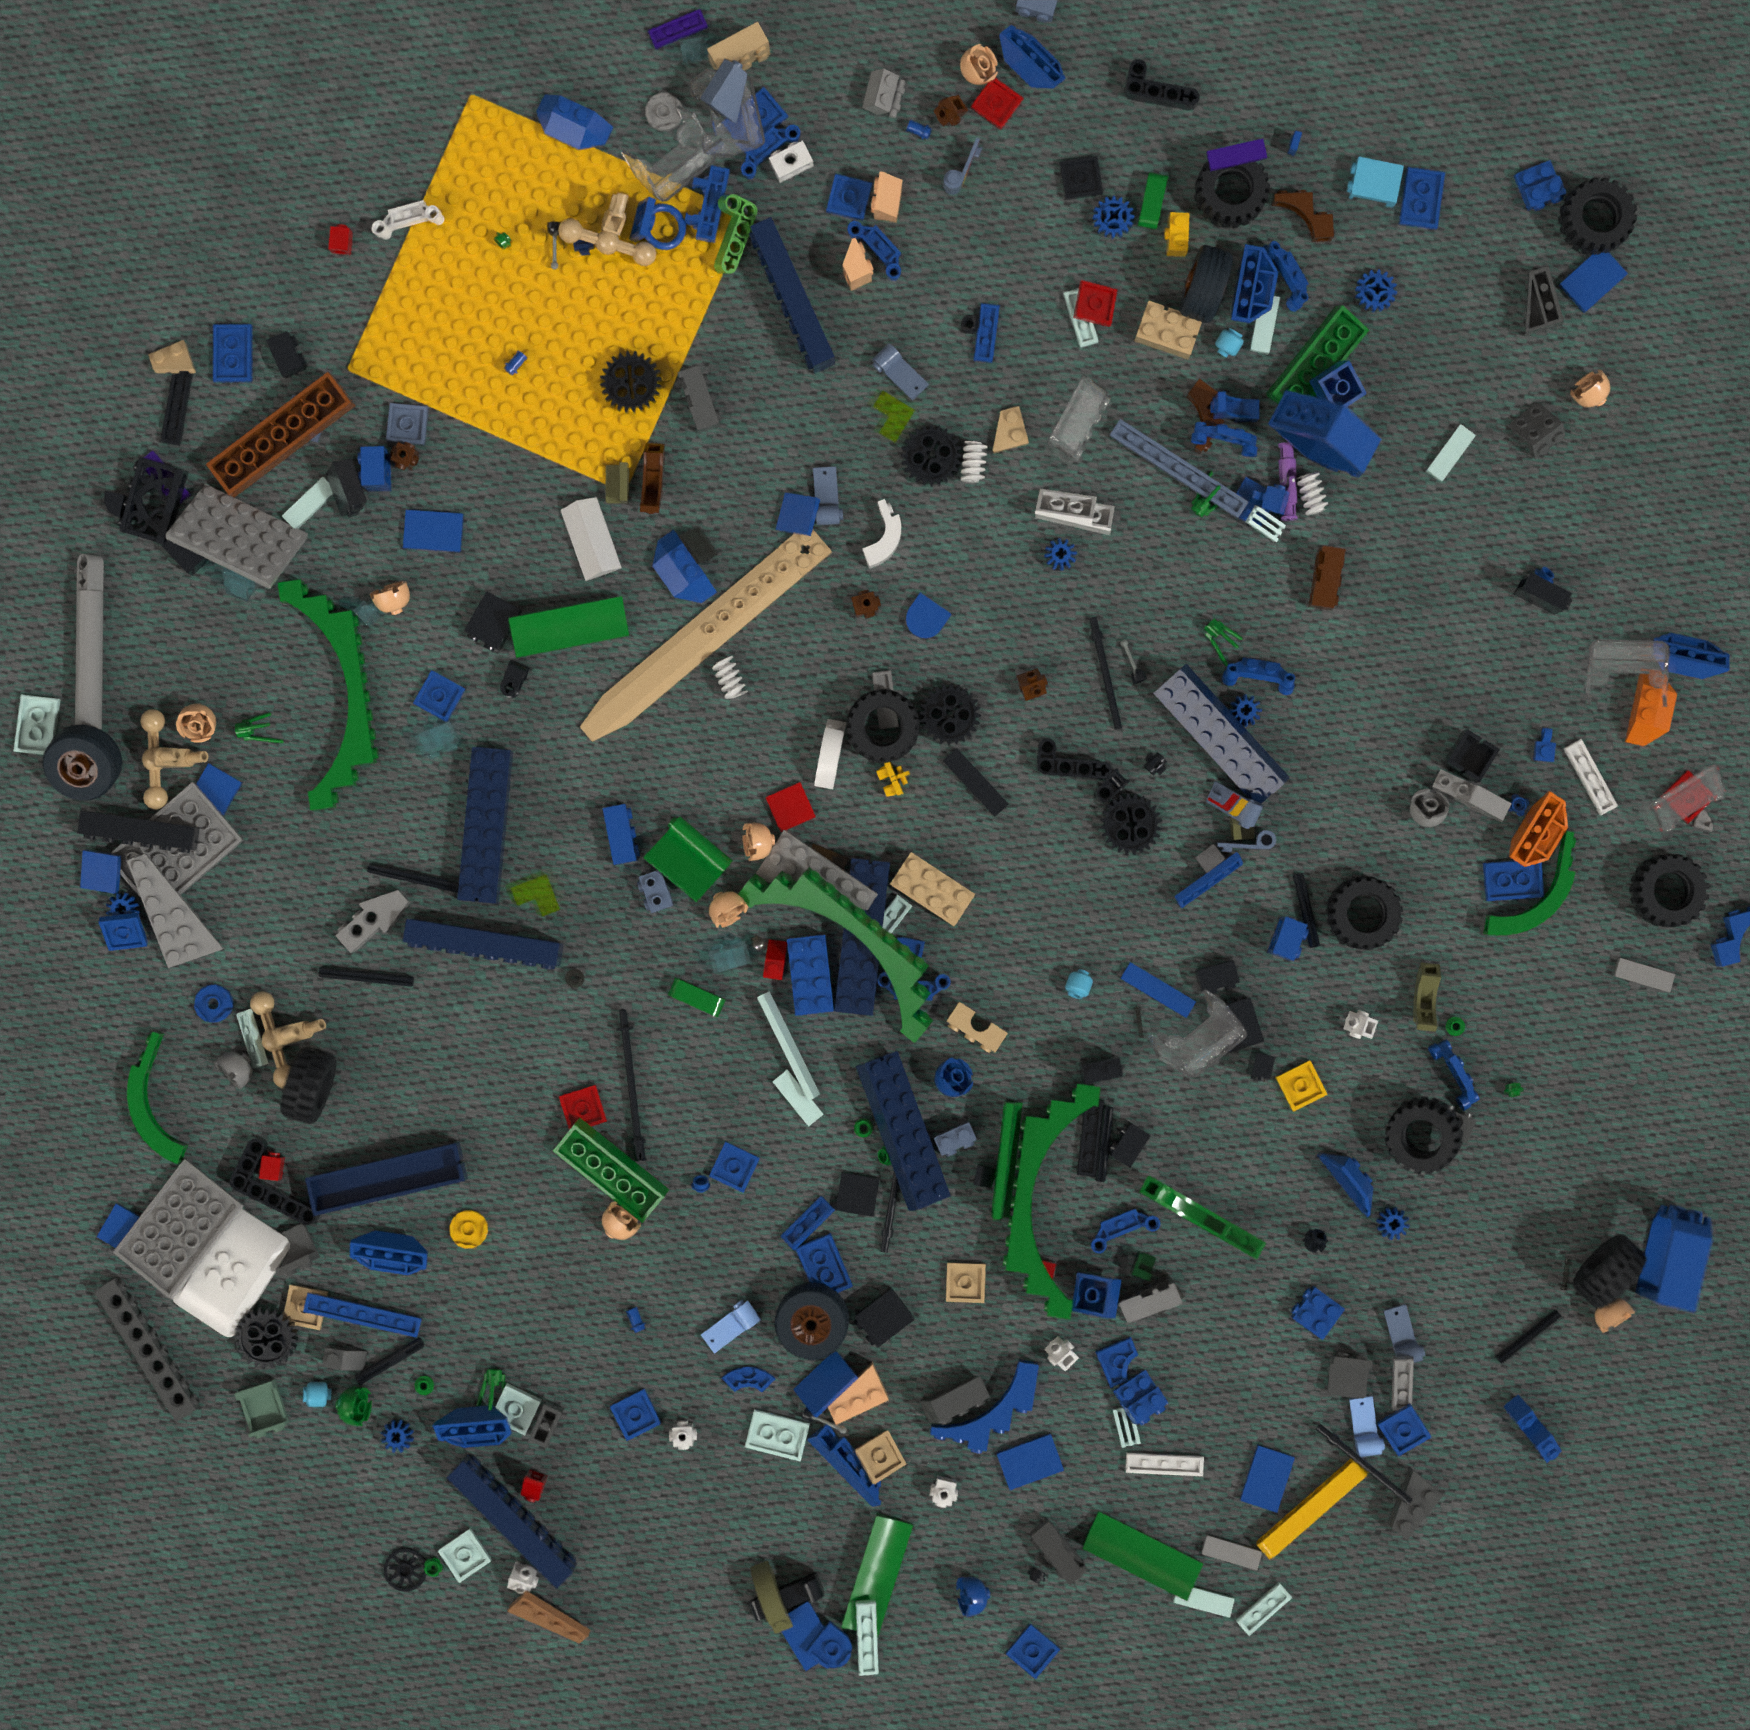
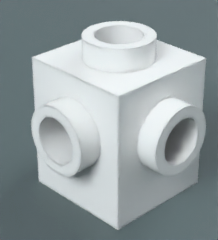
(1360, 1024)
(1061, 1353)
(686, 1428)
(946, 1485)
(523, 1578)

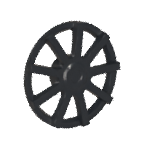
(405, 1569)

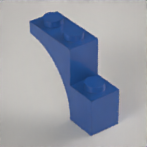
(1234, 408)
(1727, 950)
(1533, 1428)

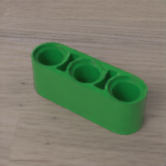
(1152, 200)
(696, 997)

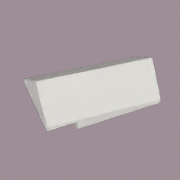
(1074, 511)
(590, 538)

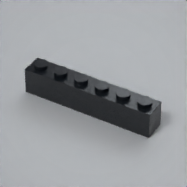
(138, 830)

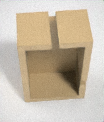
(743, 46)
(1167, 330)

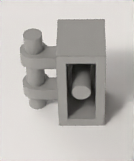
(884, 93)

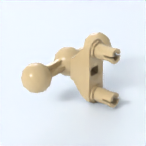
(607, 240)
(158, 758)
(276, 1038)

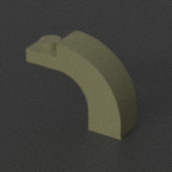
(1425, 996)
(769, 1597)

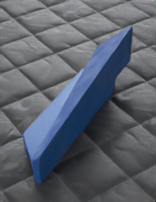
(846, 1463)

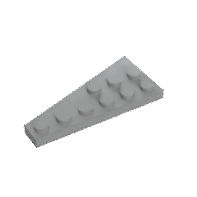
(796, 857)
(172, 919)

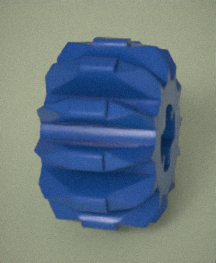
(1065, 549)
(1240, 705)
(124, 901)
(1389, 1217)
(402, 1441)

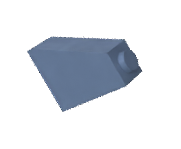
(726, 90)

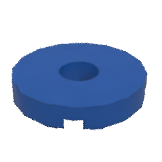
(225, 1003)

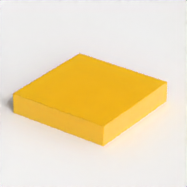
(1301, 1085)

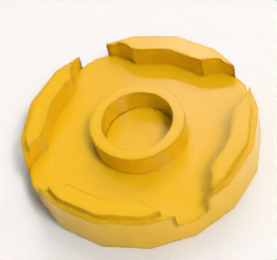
(475, 1228)

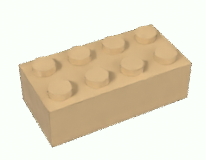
(932, 889)

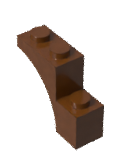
(1301, 203)
(1200, 397)
(652, 478)

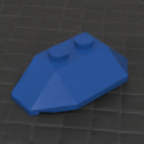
(1030, 59)
(572, 123)
(1254, 285)
(680, 570)
(1695, 656)
(1351, 1179)
(389, 1252)
(473, 1427)

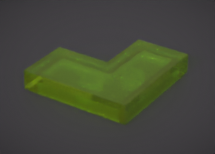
(897, 413)
(539, 890)

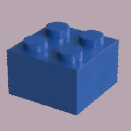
(1339, 384)
(375, 468)
(1288, 938)
(1096, 1295)

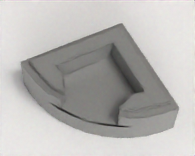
(1703, 821)

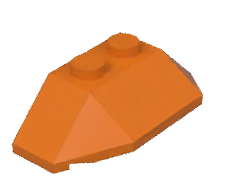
(1648, 716)
(1540, 831)

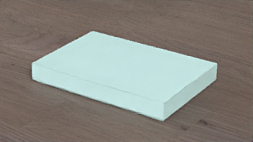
(36, 724)
(777, 1435)

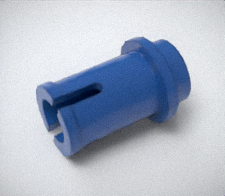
(919, 129)
(516, 361)
(635, 1320)

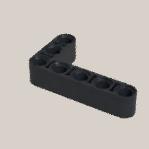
(267, 1189)

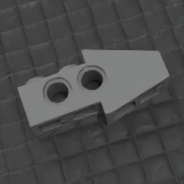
(1471, 795)
(387, 910)

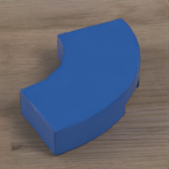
(748, 1377)

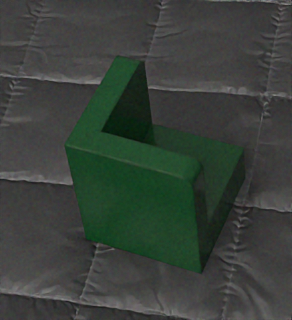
(1143, 1265)

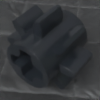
(1155, 764)
(1315, 1240)

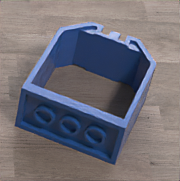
(1325, 432)
(1675, 1257)

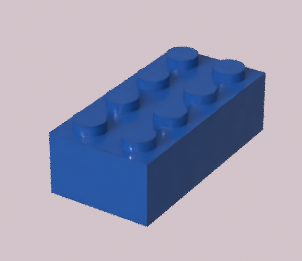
(810, 975)

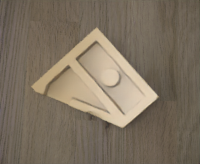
(172, 359)
(1010, 430)

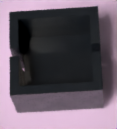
(1471, 757)

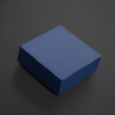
(1294, 143)

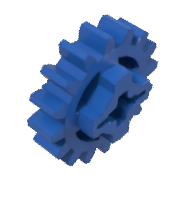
(1108, 211)
(1384, 291)

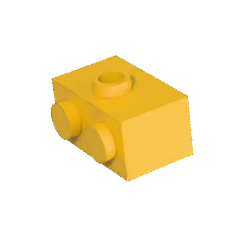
(1177, 234)

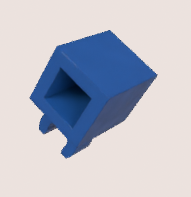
(1274, 499)

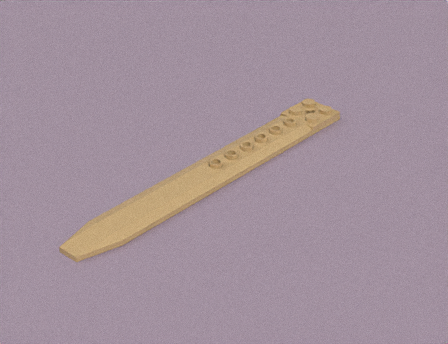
(704, 634)

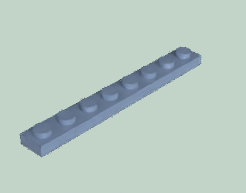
(1178, 468)

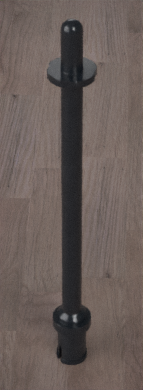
(638, 1140)

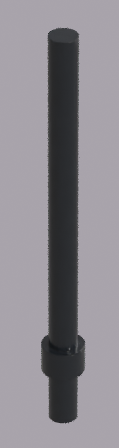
(1097, 636)
(887, 1231)
(1333, 1439)

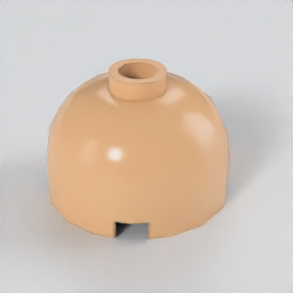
(978, 65)
(1592, 390)
(391, 598)
(196, 722)
(757, 841)
(726, 907)
(619, 1222)
(1613, 1314)

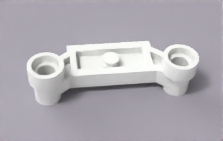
(406, 216)

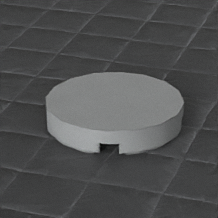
(661, 117)

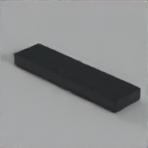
(176, 408)
(975, 782)
(1090, 1140)

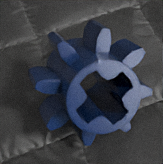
(583, 247)

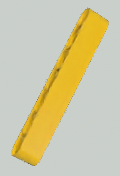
(1311, 1508)

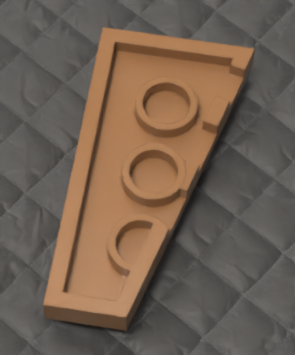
(542, 1614)

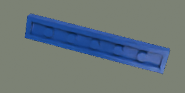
(362, 1314)

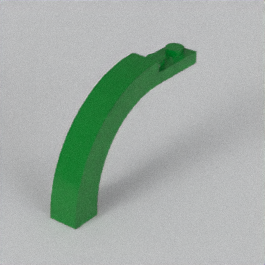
(1547, 905)
(140, 1108)
(1202, 1217)

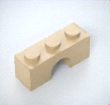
(989, 1038)

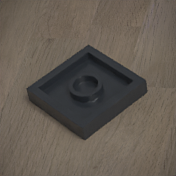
(1081, 178)
(857, 1194)

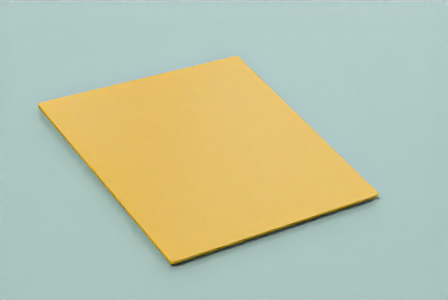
(467, 305)

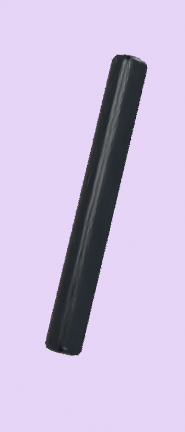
(413, 877)
(365, 976)

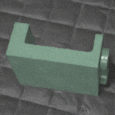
(263, 1408)

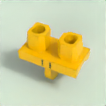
(888, 771)

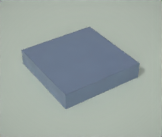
(407, 424)

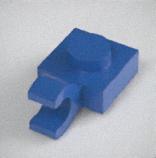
(1545, 749)

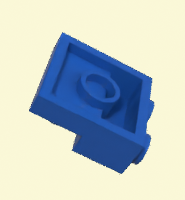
(1540, 186)
(1317, 1312)
(1140, 1398)

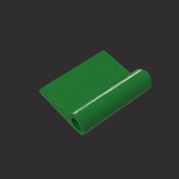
(688, 858)

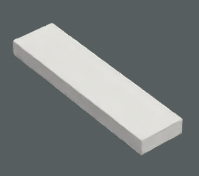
(1590, 777)
(1164, 1464)

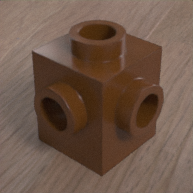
(950, 110)
(407, 462)
(866, 611)
(1032, 684)

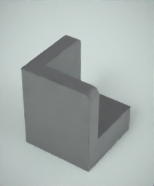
(1209, 858)

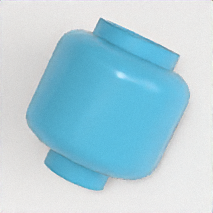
(1229, 342)
(1079, 984)
(316, 1394)

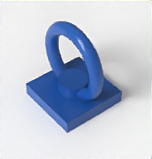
(645, 220)

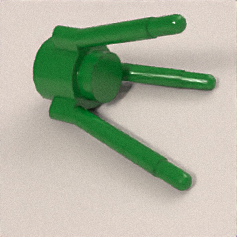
(1201, 506)
(1215, 629)
(246, 729)
(493, 1377)

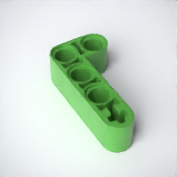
(731, 235)

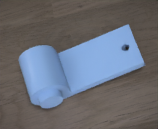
(731, 1326)
(1364, 1427)

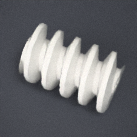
(972, 465)
(1312, 493)
(728, 678)

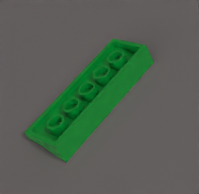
(1328, 345)
(568, 627)
(1006, 1160)
(611, 1170)
(1142, 1555)
(878, 1567)

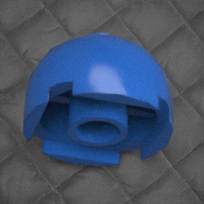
(953, 1077)
(972, 1595)

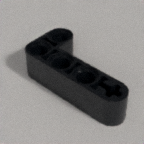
(1162, 90)
(1073, 764)
(793, 1593)

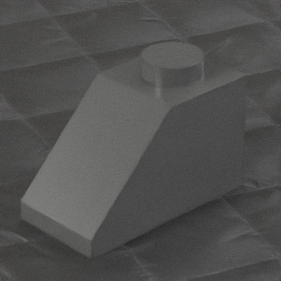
(344, 1358)

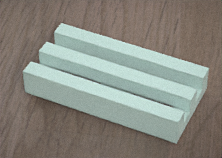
(1277, 531)
(1130, 1442)

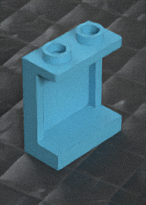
(1375, 180)

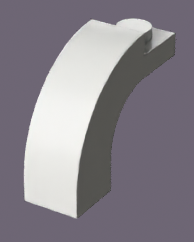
(886, 546)
(830, 754)

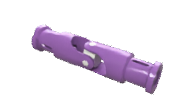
(1287, 464)

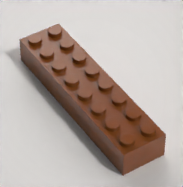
(280, 434)

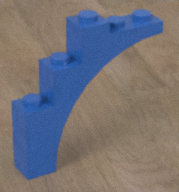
(976, 1430)

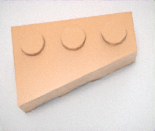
(860, 1396)

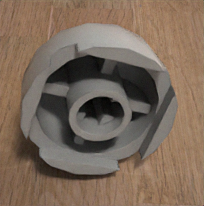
(1429, 808)
(235, 1067)

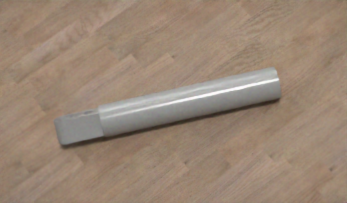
(89, 641)

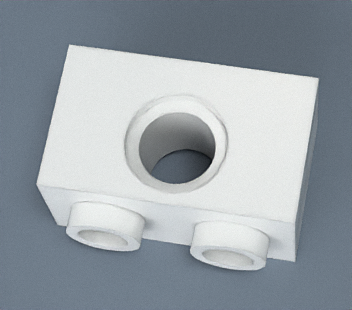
(784, 170)

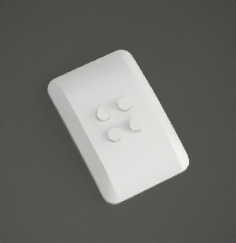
(233, 1273)

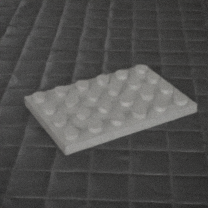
(237, 536)
(215, 841)
(178, 1229)

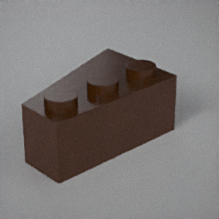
(1327, 577)

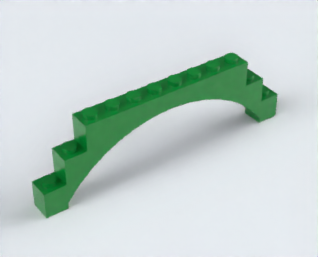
(358, 741)
(896, 958)
(1023, 1251)

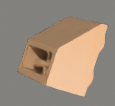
(887, 198)
(855, 266)

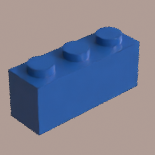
(621, 834)

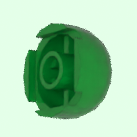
(354, 1406)

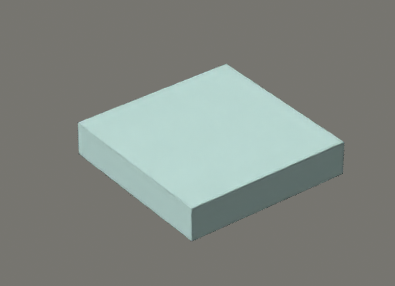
(518, 1407)
(464, 1555)

